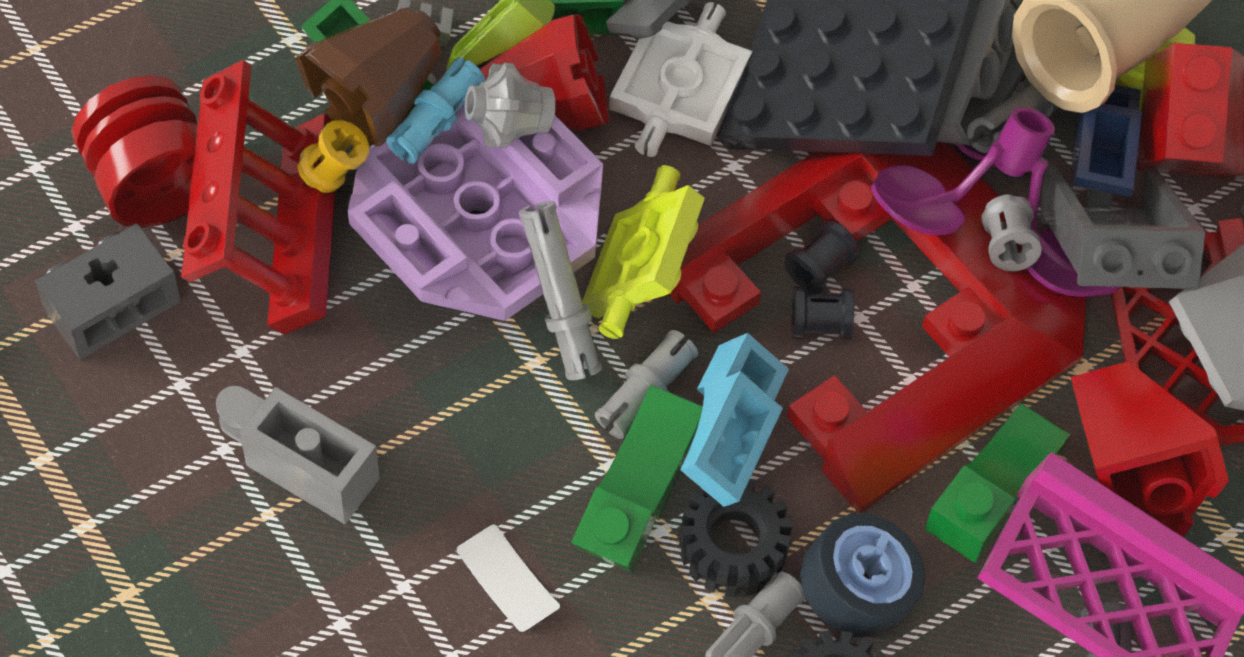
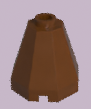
(373, 70)

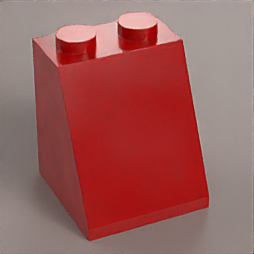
(1193, 112)

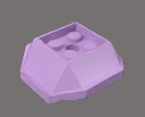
(468, 261)

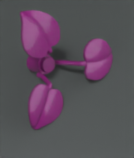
(926, 207)

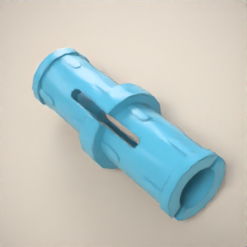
(434, 111)

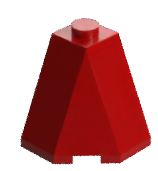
(1149, 444)

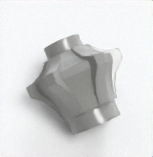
(509, 106)

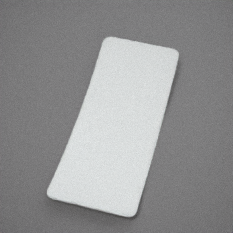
(507, 578)

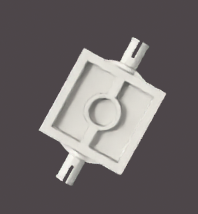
(680, 81)

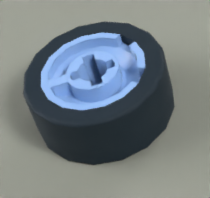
(835, 579)

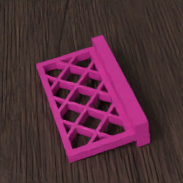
(1135, 548)

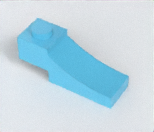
(734, 417)

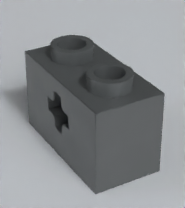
(108, 290)

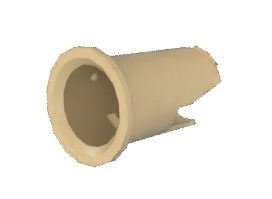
(1082, 46)

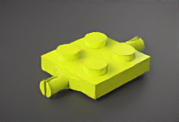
(643, 251)

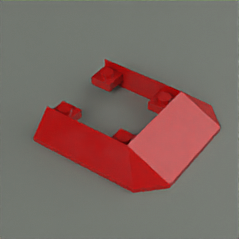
(1000, 331)

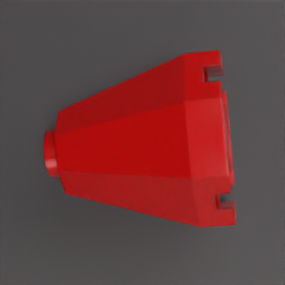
(563, 59)

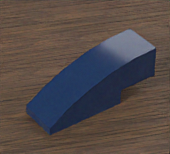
(1108, 143)

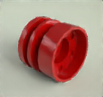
(139, 149)

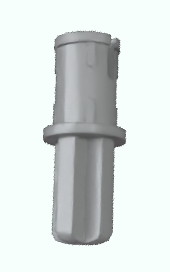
(757, 621)

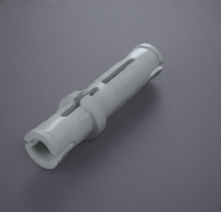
(566, 312)

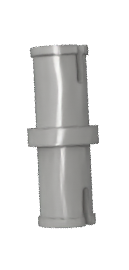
(657, 370)

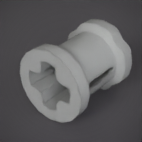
(1017, 230)

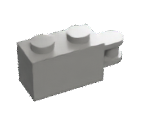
(300, 449)

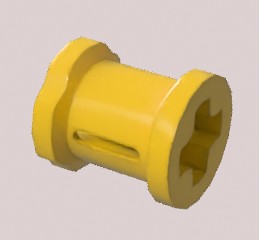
(331, 149)

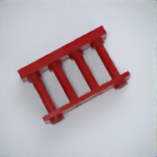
(304, 214)

